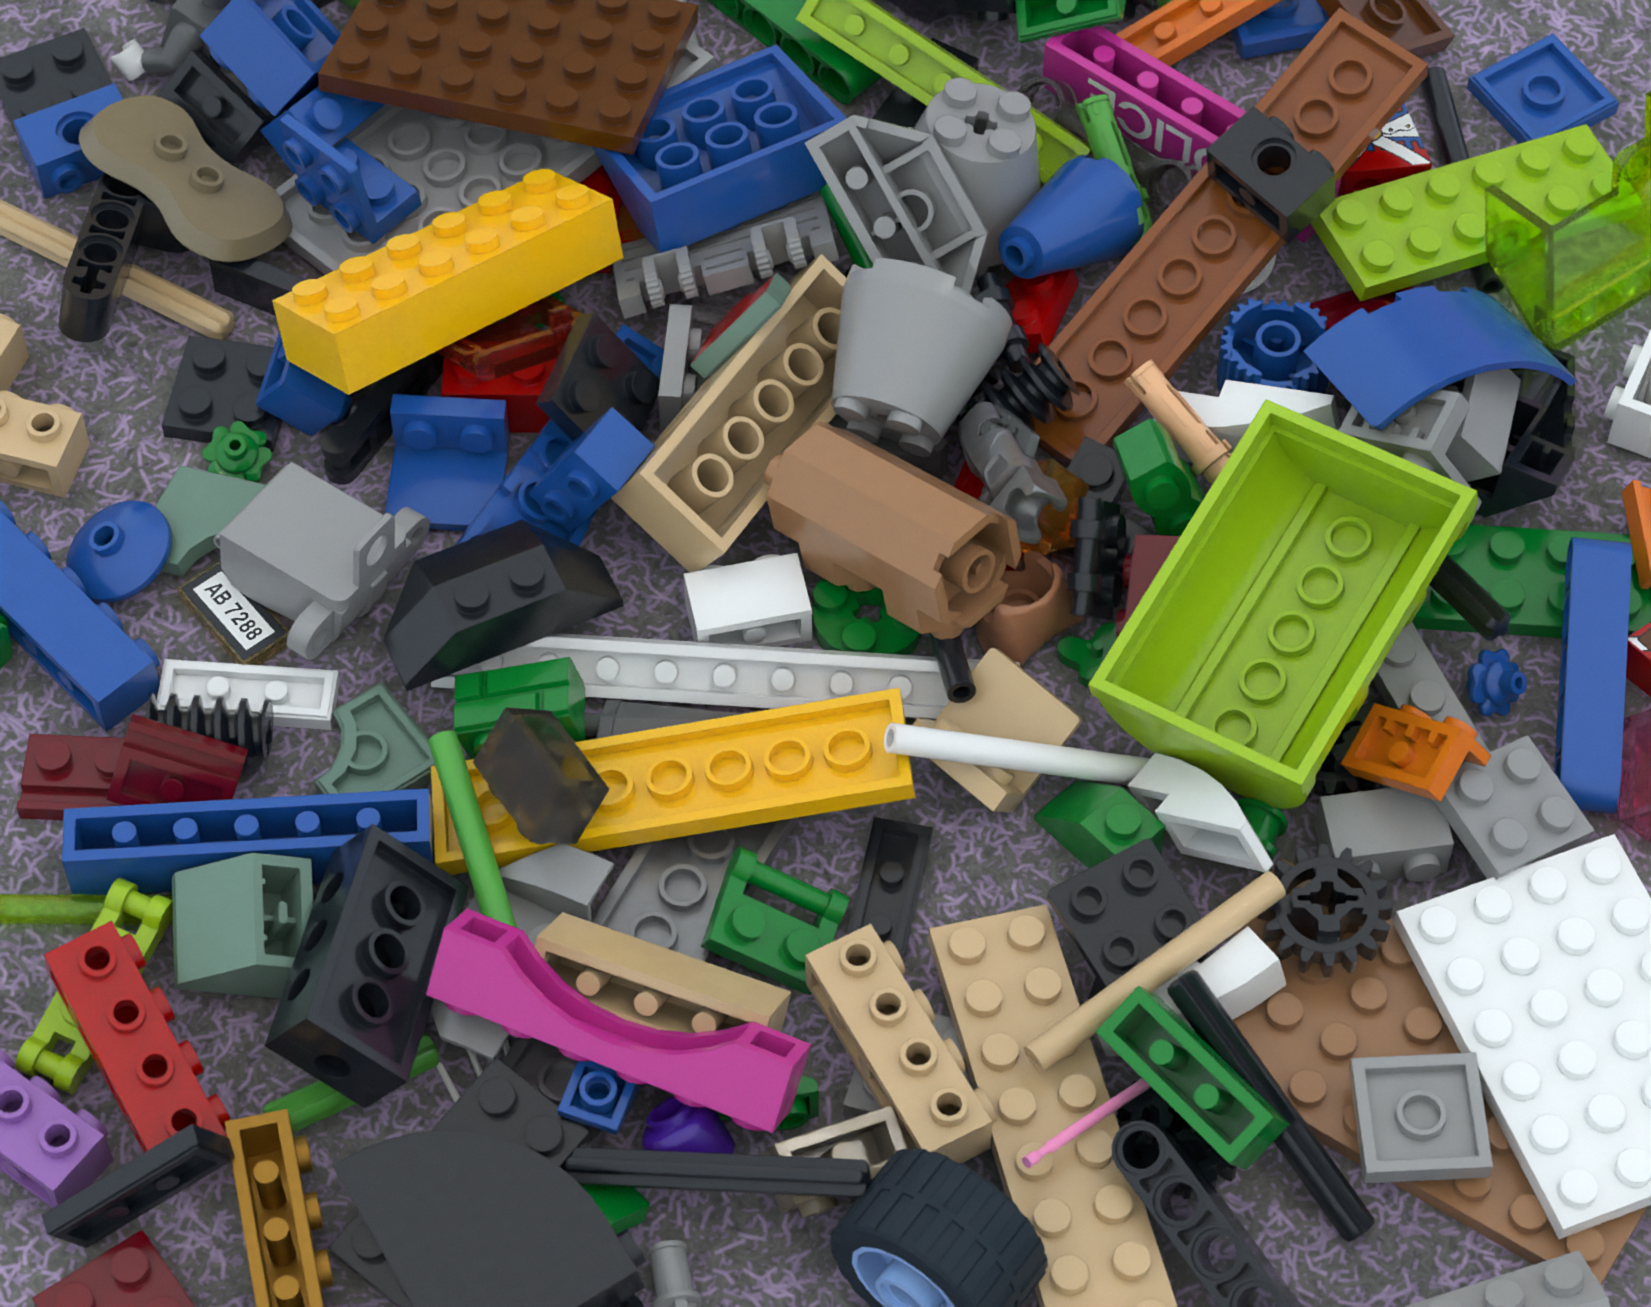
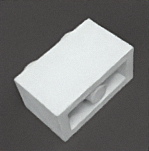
(750, 602)

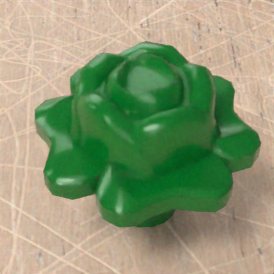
(237, 452)

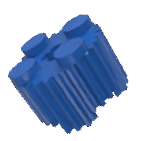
(1269, 344)

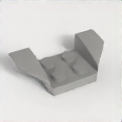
(538, 892)

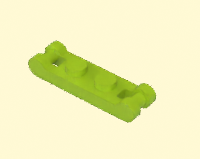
(57, 1024)

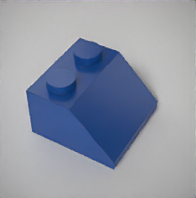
(272, 48)

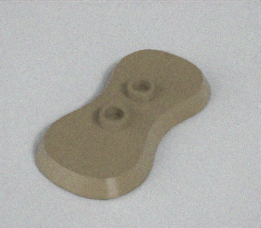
(199, 194)

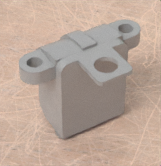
(316, 554)

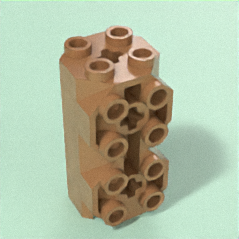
(891, 527)

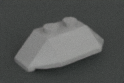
(901, 196)

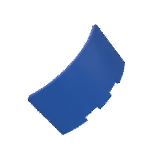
(1421, 345)

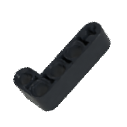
(103, 256)

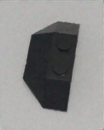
(493, 599)

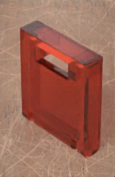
(514, 341)

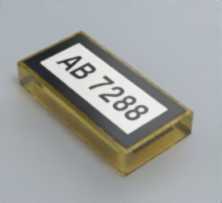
(236, 622)

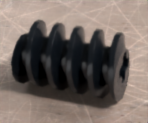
(1032, 391)
(236, 729)

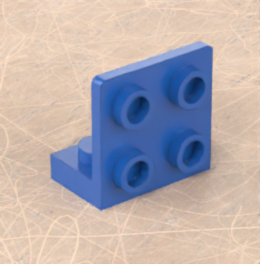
(347, 182)
(447, 457)

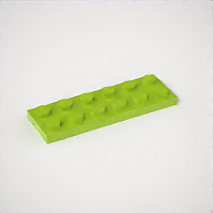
(1437, 218)

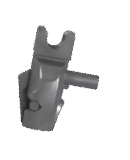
(1002, 455)

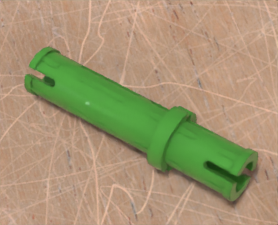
(1107, 142)

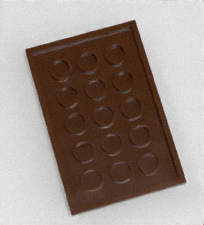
(518, 65)

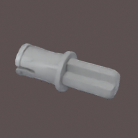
(672, 1275)

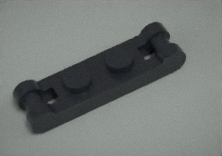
(369, 424)

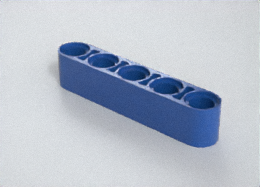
(1593, 672)

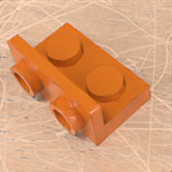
(1412, 750)

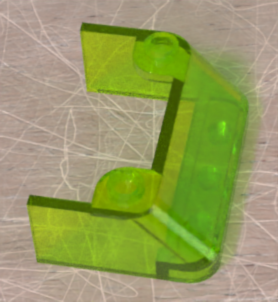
(1584, 266)

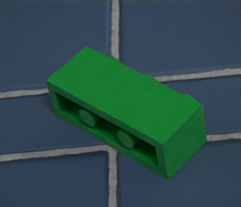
(1192, 1078)

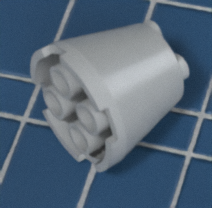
(991, 149)
(911, 352)

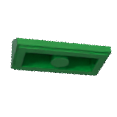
(1055, 17)

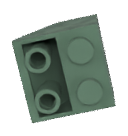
(240, 923)

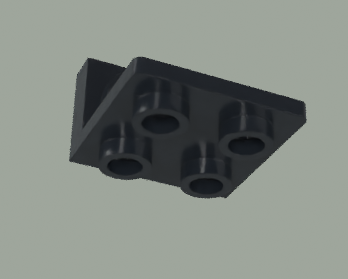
(1123, 911)

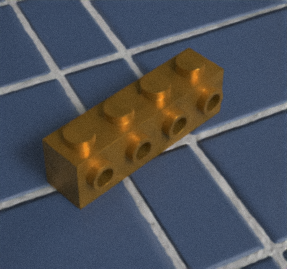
(278, 1212)

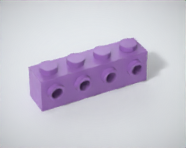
(44, 1141)

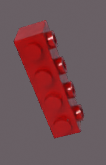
(131, 1038)

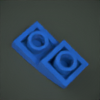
(598, 1097)

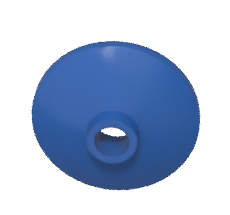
(120, 550)

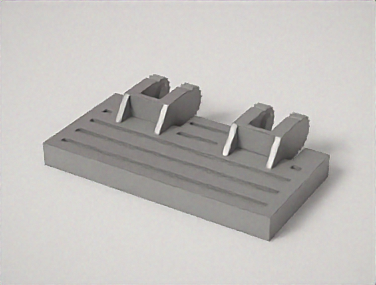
(726, 257)

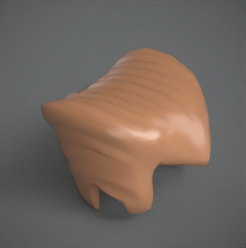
(1030, 612)

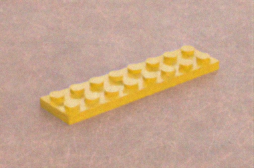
(715, 777)

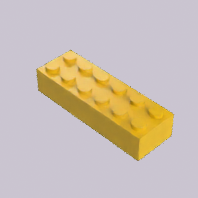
(447, 279)

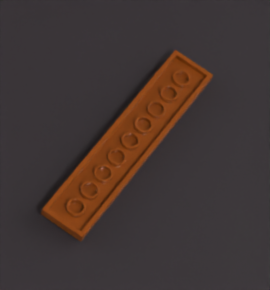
(1210, 244)

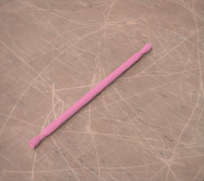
(1086, 1122)

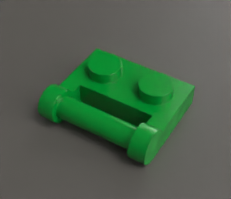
(762, 935)

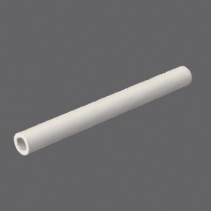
(1011, 754)

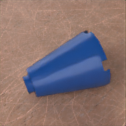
(1074, 220)

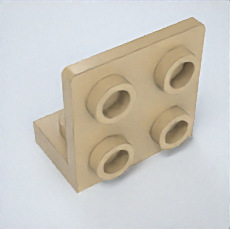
(1008, 707)

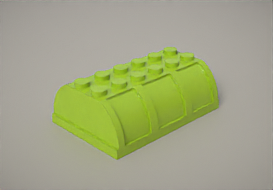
(1280, 604)

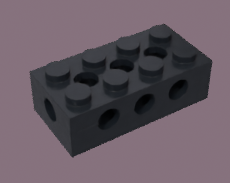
(365, 967)

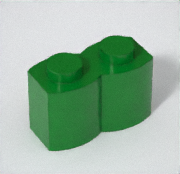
(1158, 477)

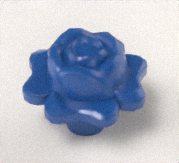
(1494, 682)

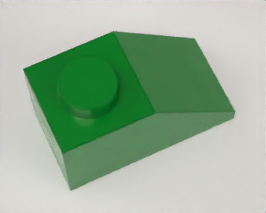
(1098, 821)

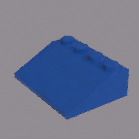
(723, 150)

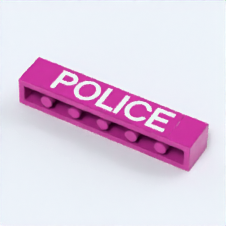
(1147, 97)

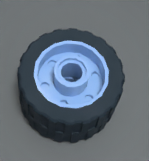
(937, 1238)

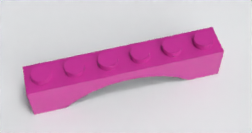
(501, 977)

